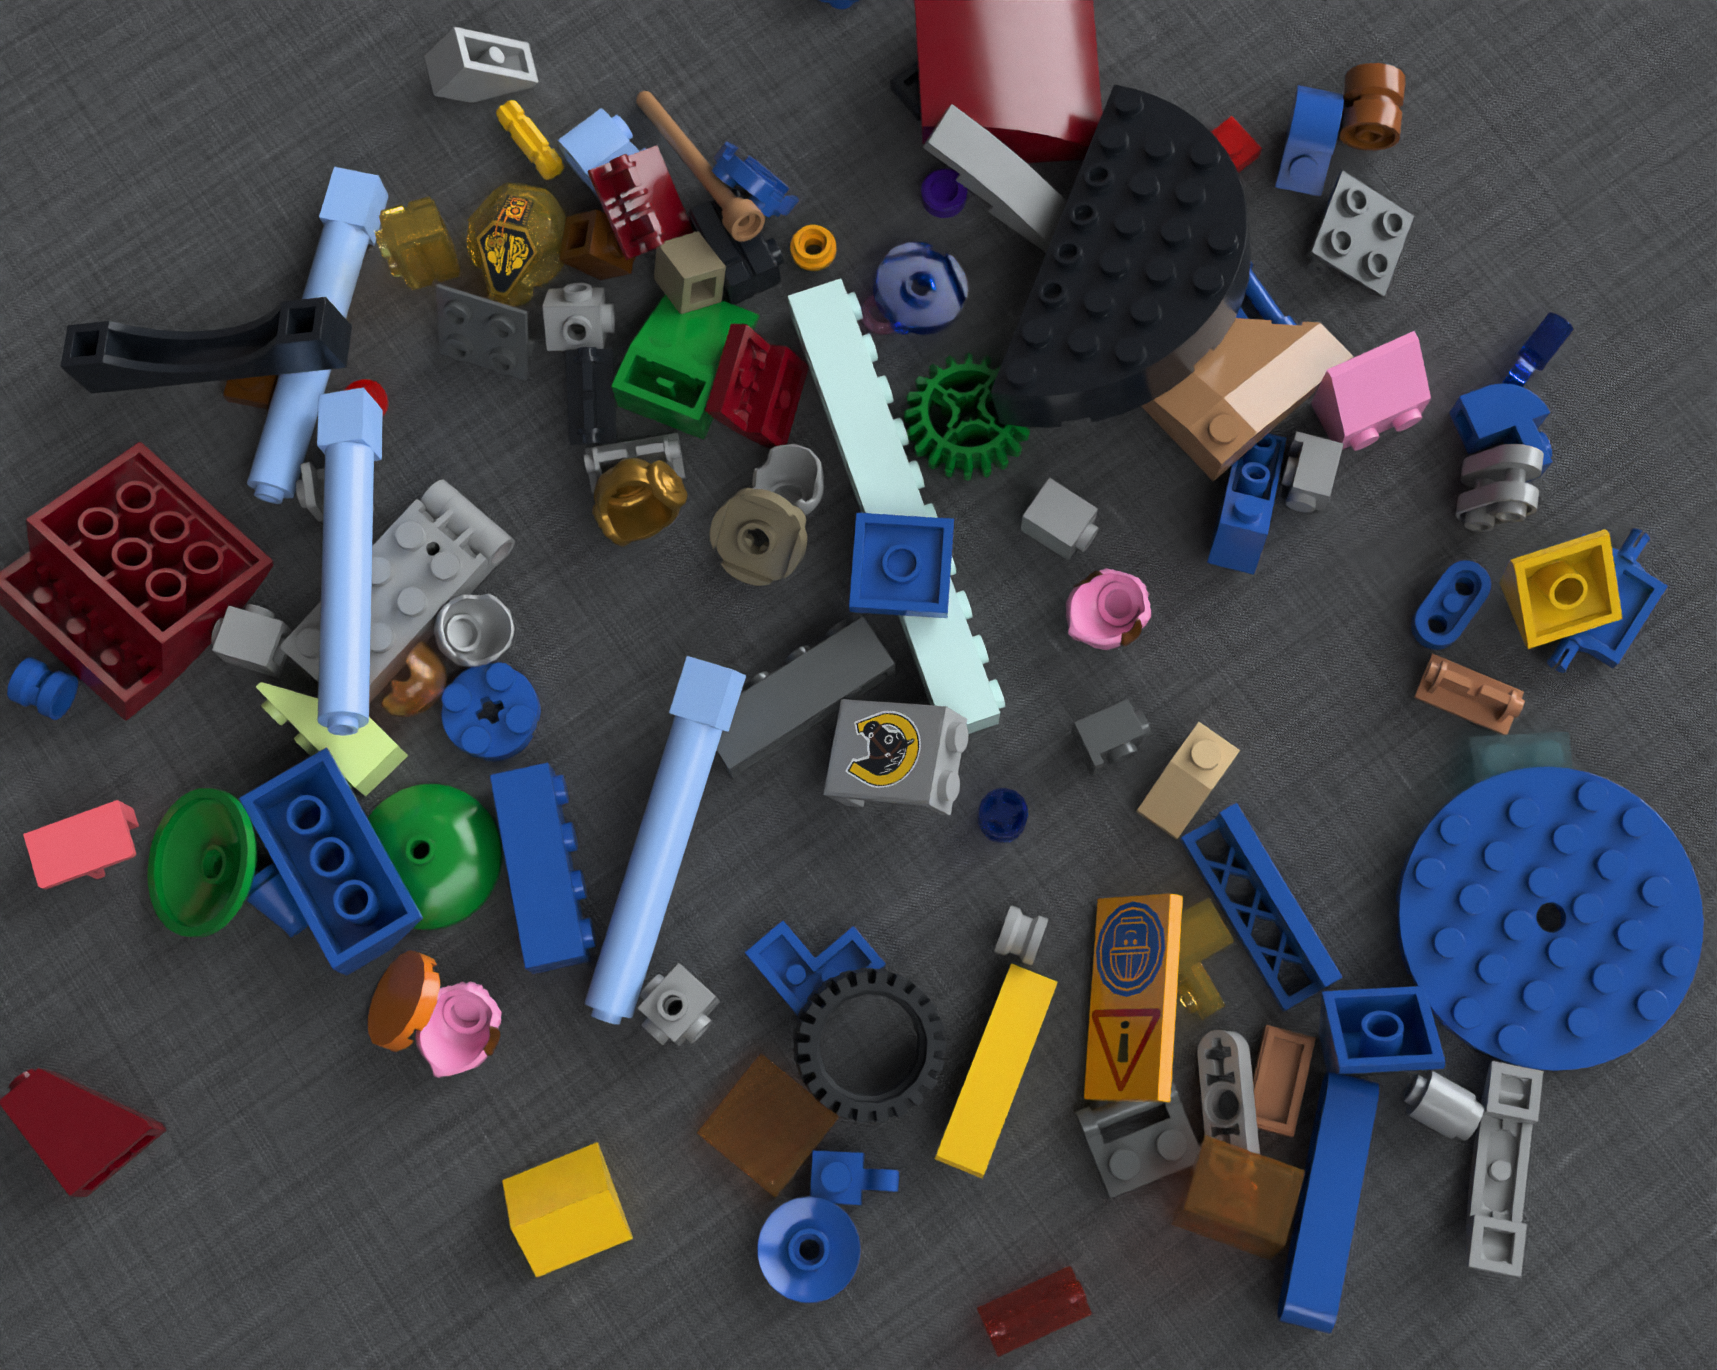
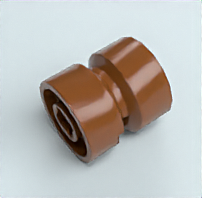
(1373, 106)

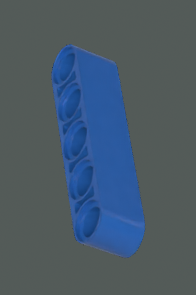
(1328, 1202)

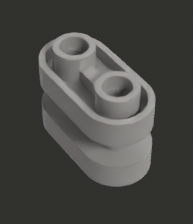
(1499, 486)

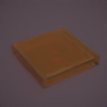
(768, 1125)

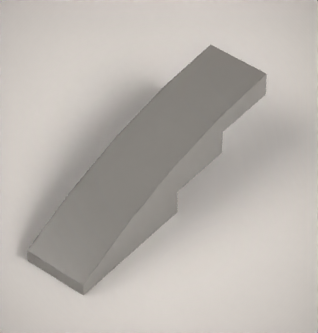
(997, 176)

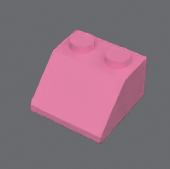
(1373, 393)

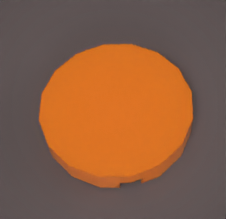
(403, 1000)

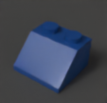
(1379, 1031)

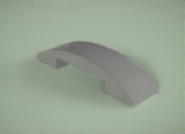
(1500, 1169)

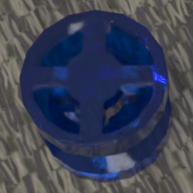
(1001, 806)

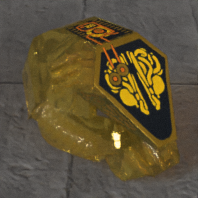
(516, 241)

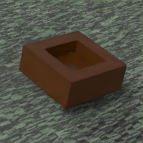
(251, 391)

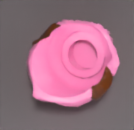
(1107, 609)
(460, 1030)

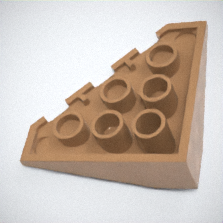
(1245, 389)

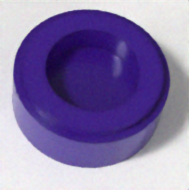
(942, 194)

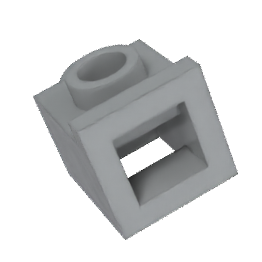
(1310, 471)

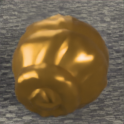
(637, 499)

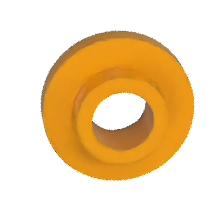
(809, 236)

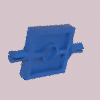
(1637, 596)

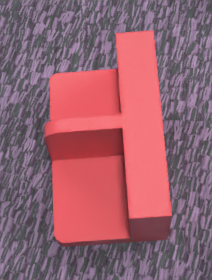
(82, 844)

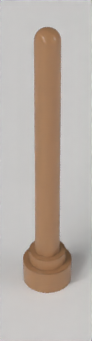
(739, 215)

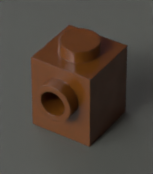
(592, 246)

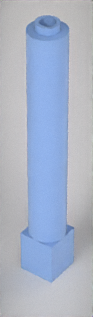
(350, 223)
(351, 442)
(702, 710)

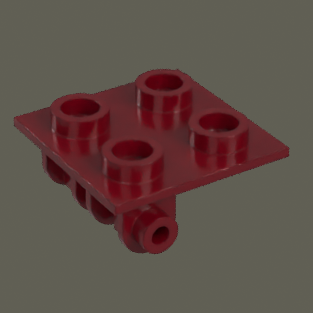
(640, 201)

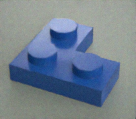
(797, 972)

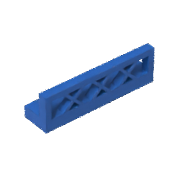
(1276, 898)

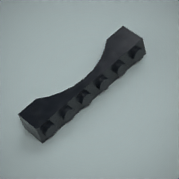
(287, 340)

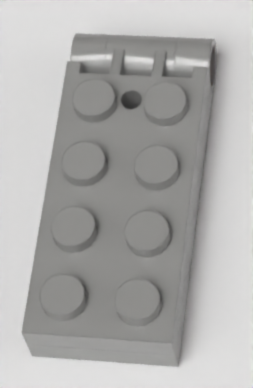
(412, 583)

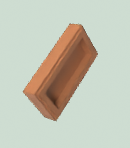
(1281, 1078)

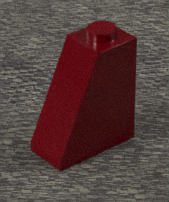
(77, 1129)

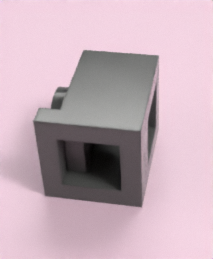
(1110, 735)

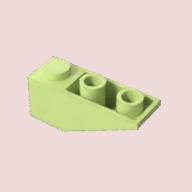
(362, 757)

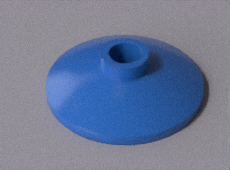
(781, 1256)

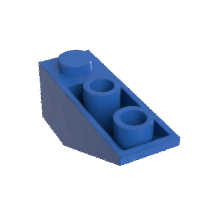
(1247, 506)

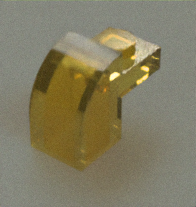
(1200, 938)

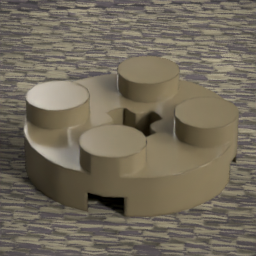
(773, 515)

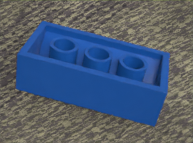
(332, 862)

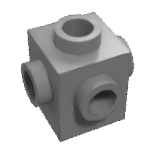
(577, 317)
(674, 988)

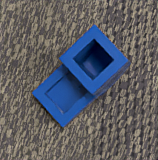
(1310, 140)
(1501, 415)

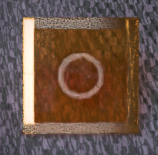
(1239, 1198)

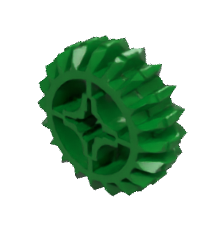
(941, 392)

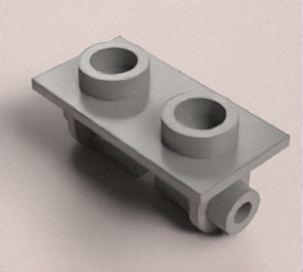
(651, 449)

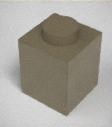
(689, 272)

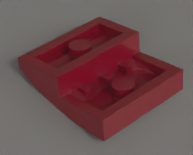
(757, 387)

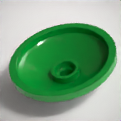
(462, 854)
(201, 862)

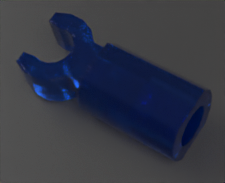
(1539, 348)

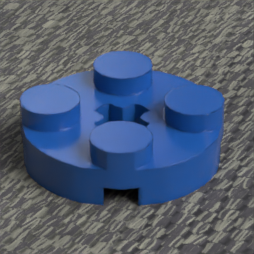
(751, 175)
(465, 700)

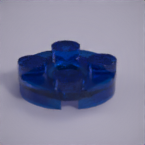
(913, 312)

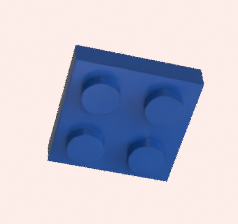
(901, 565)

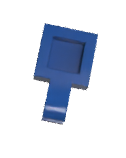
(842, 1177)

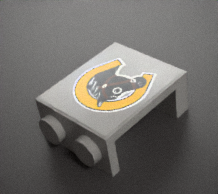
(896, 754)

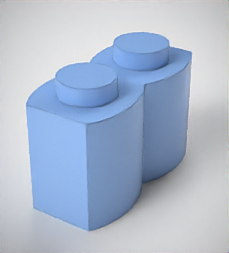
(596, 143)

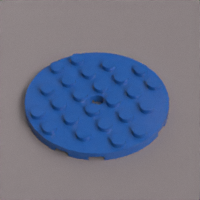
(1623, 904)

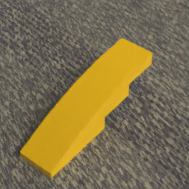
(996, 1071)

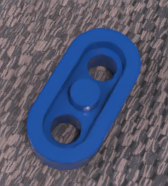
(1450, 607)

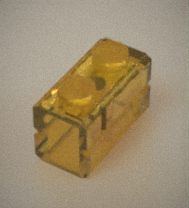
(417, 244)

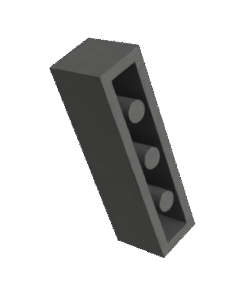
(803, 693)

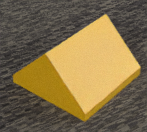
(1563, 589)
(565, 1210)

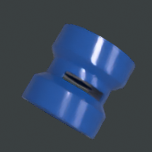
(38, 686)

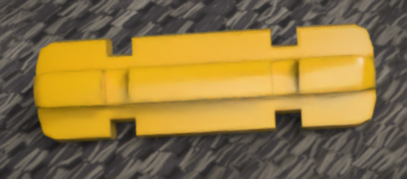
(530, 139)

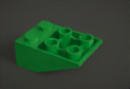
(675, 364)

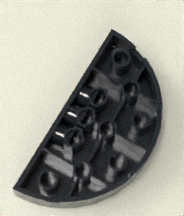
(1135, 273)

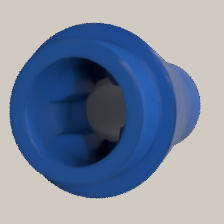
(274, 900)

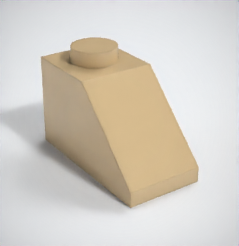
(1188, 780)

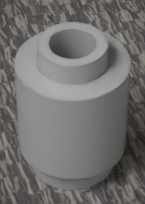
(1442, 1105)

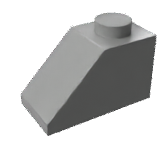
(479, 66)

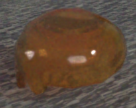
(423, 686)

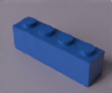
(541, 868)

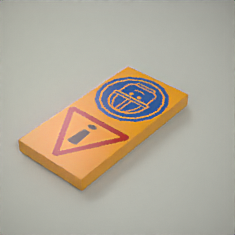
(1133, 998)

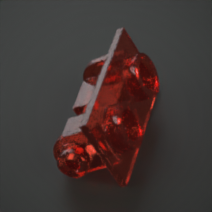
(1034, 1310)

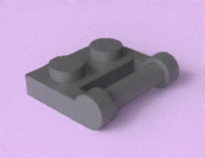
(1142, 1154)

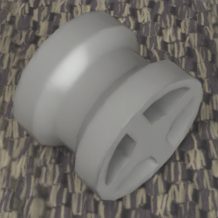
(1021, 935)

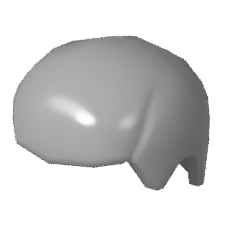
(793, 474)
(474, 629)

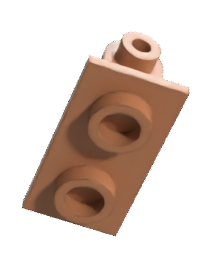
(1470, 695)

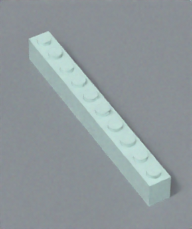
(889, 484)

